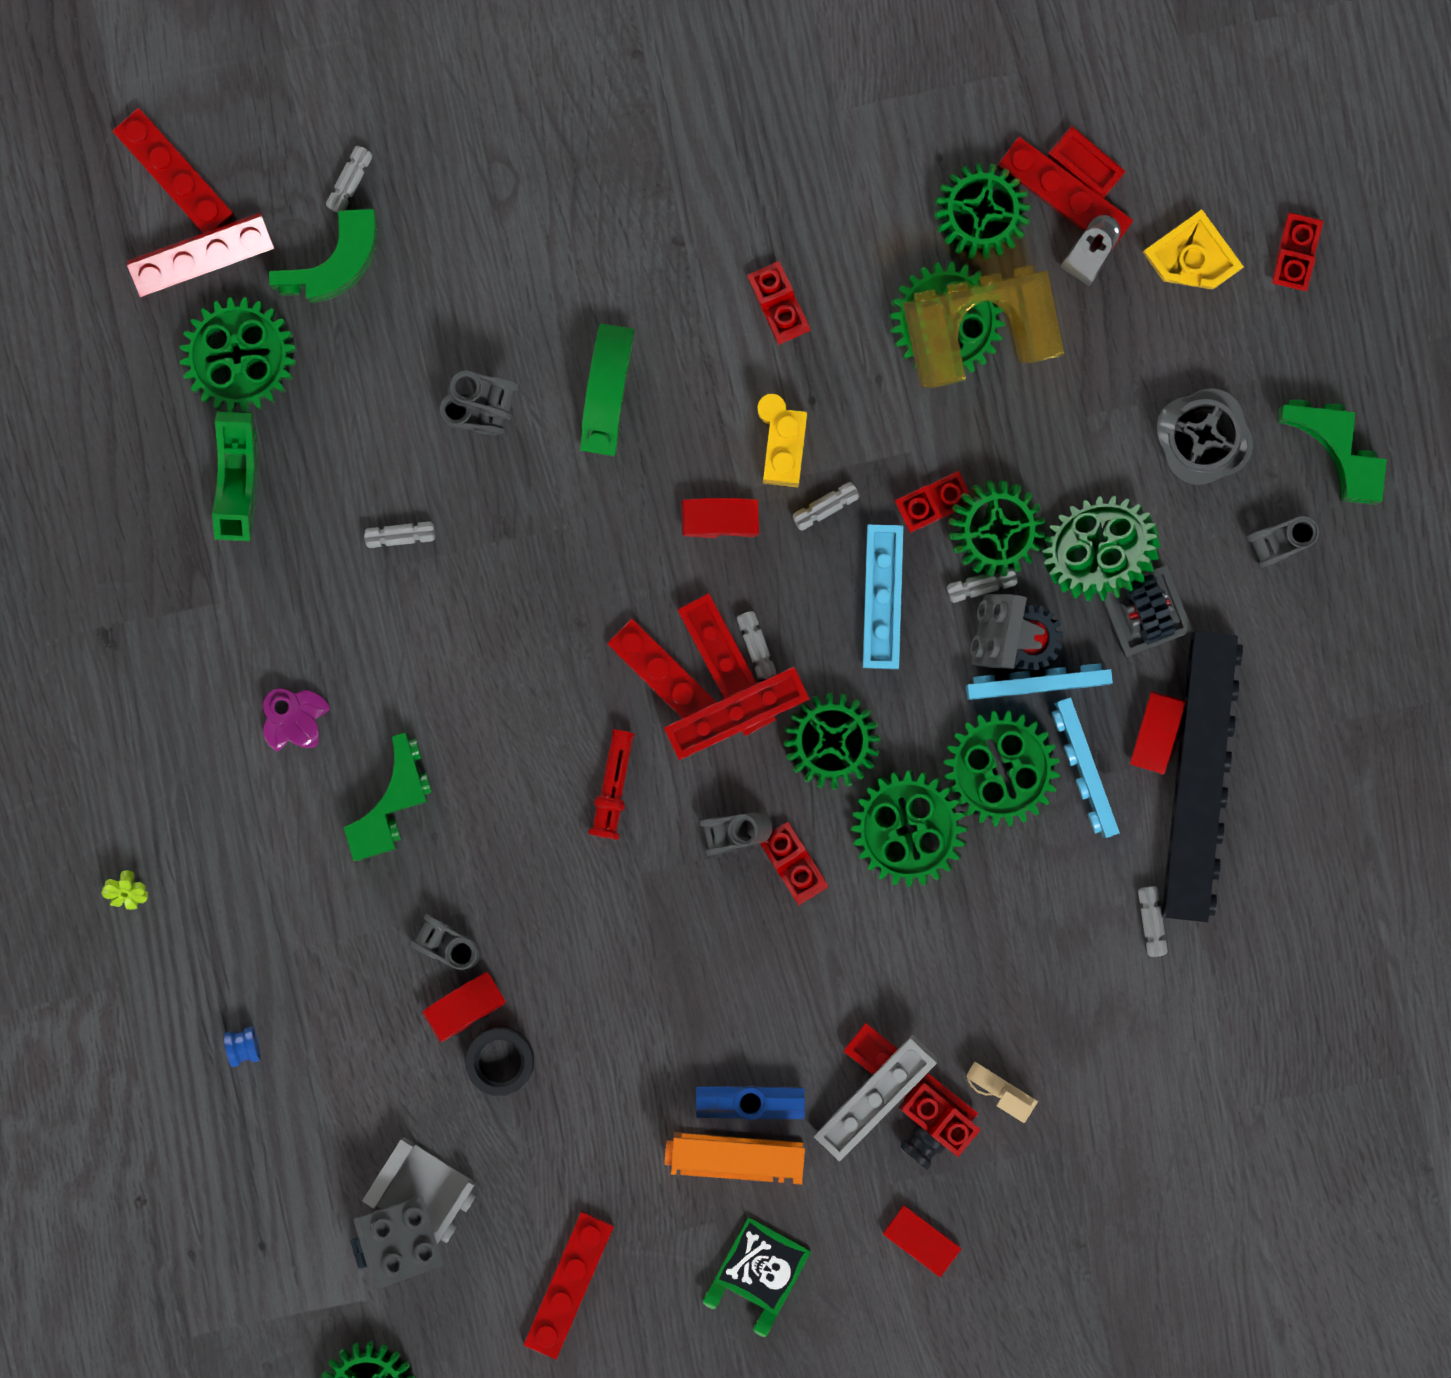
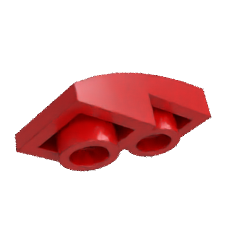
(1297, 251)
(778, 303)
(932, 502)
(720, 517)
(1157, 732)
(794, 864)
(463, 1007)
(939, 1118)

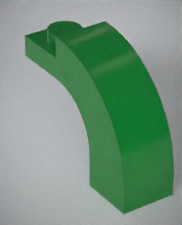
(343, 269)
(606, 389)
(236, 476)

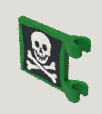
(761, 1269)

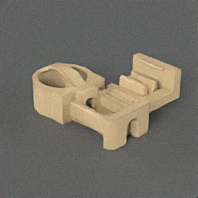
(1011, 1098)

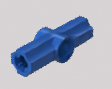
(775, 1102)

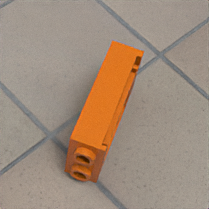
(735, 1157)

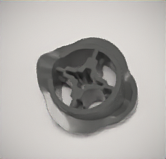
(1219, 403)

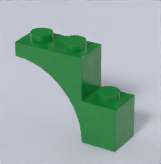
(1333, 427)
(408, 788)

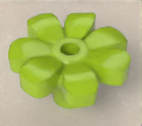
(125, 891)

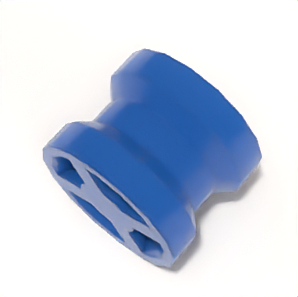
(242, 1046)

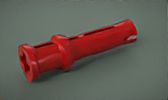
(607, 805)

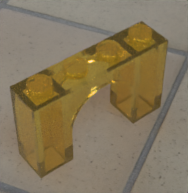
(936, 320)

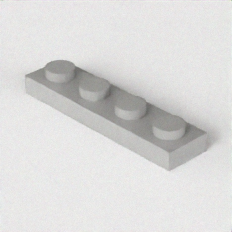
(876, 1098)

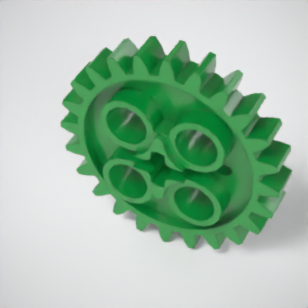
(982, 314)
(235, 323)
(1122, 548)
(1032, 755)
(941, 821)

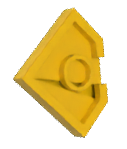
(1193, 255)

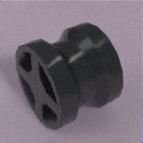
(922, 1147)

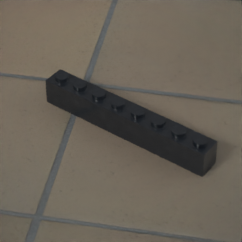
(1200, 776)

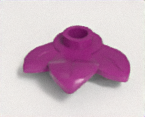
(296, 721)

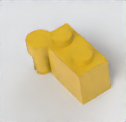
(784, 441)

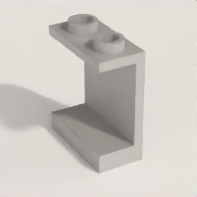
(417, 1173)

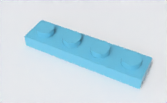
(883, 597)
(1054, 680)
(1089, 784)

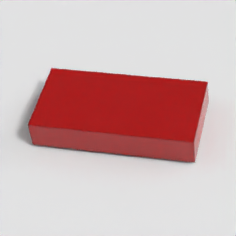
(1086, 162)
(921, 1241)

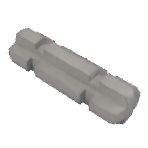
(349, 179)
(825, 506)
(399, 534)
(980, 585)
(756, 645)
(1152, 921)

